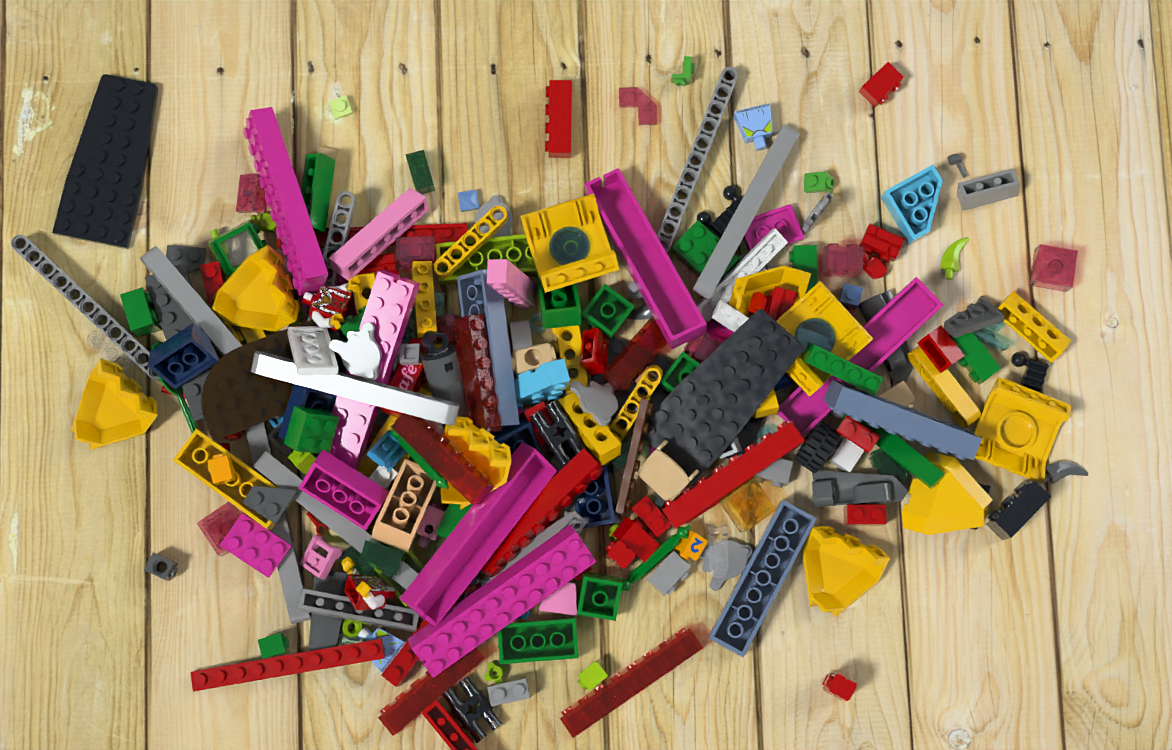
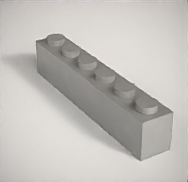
(342, 608)

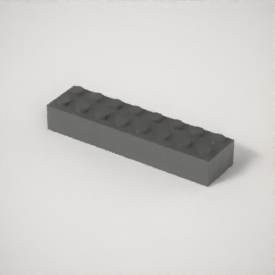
(172, 321)

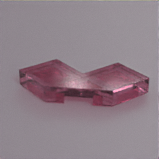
(636, 98)

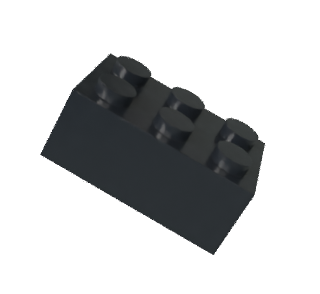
(1017, 509)

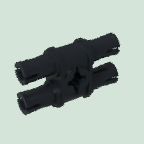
(547, 431)
(474, 697)

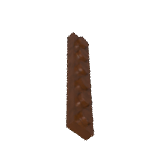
(636, 447)

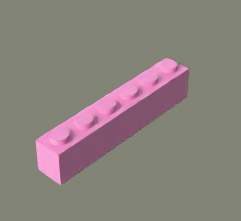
(379, 234)
(511, 283)

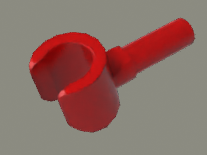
(316, 522)

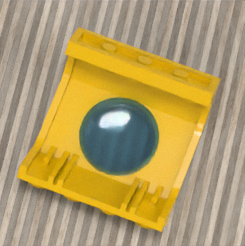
(568, 243)
(826, 323)

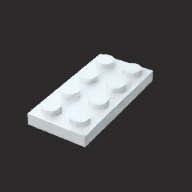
(312, 351)

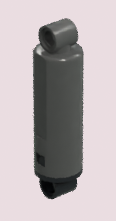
(443, 370)

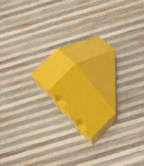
(763, 281)
(258, 294)
(112, 407)
(483, 450)
(950, 505)
(839, 568)

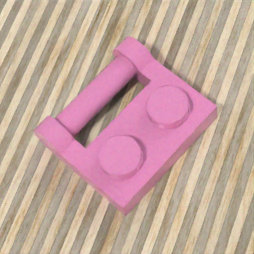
(316, 562)

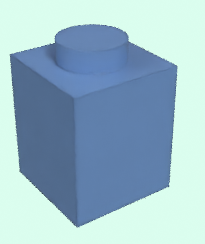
(850, 295)

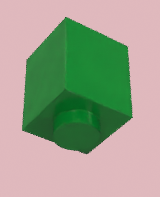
(273, 645)

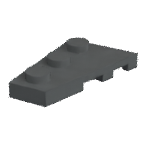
(973, 318)

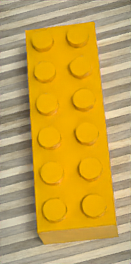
(194, 459)

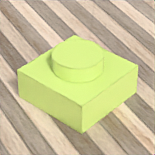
(340, 107)

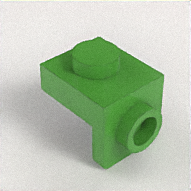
(688, 69)
(818, 182)

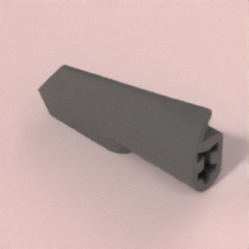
(897, 363)
(846, 488)
(326, 630)

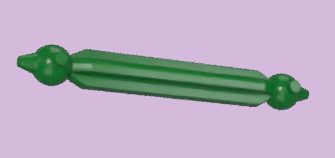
(427, 468)
(658, 554)

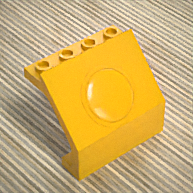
(1019, 428)

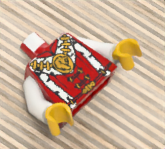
(331, 303)
(363, 590)

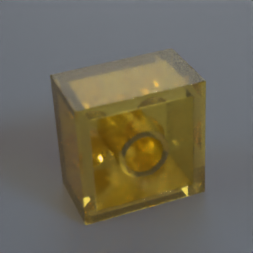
(747, 505)

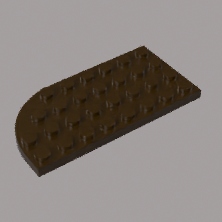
(241, 399)

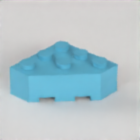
(914, 203)
(544, 384)

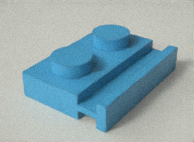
(387, 451)

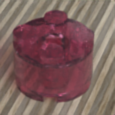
(701, 347)

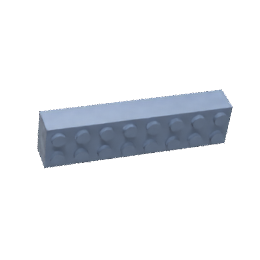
(480, 299)
(901, 420)
(761, 578)

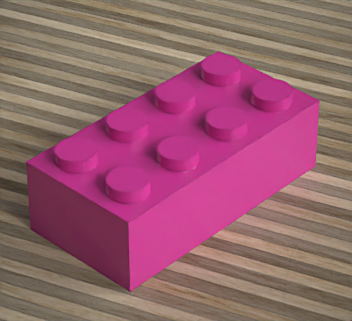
(344, 489)

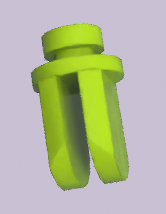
(264, 222)

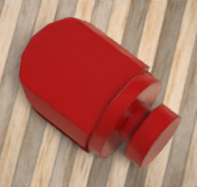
(873, 266)
(758, 301)

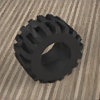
(817, 447)

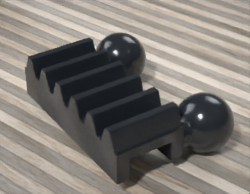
(721, 222)
(1034, 371)

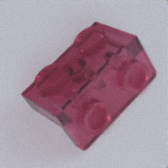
(250, 195)

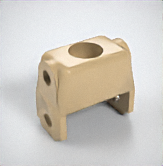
(531, 357)
(664, 474)

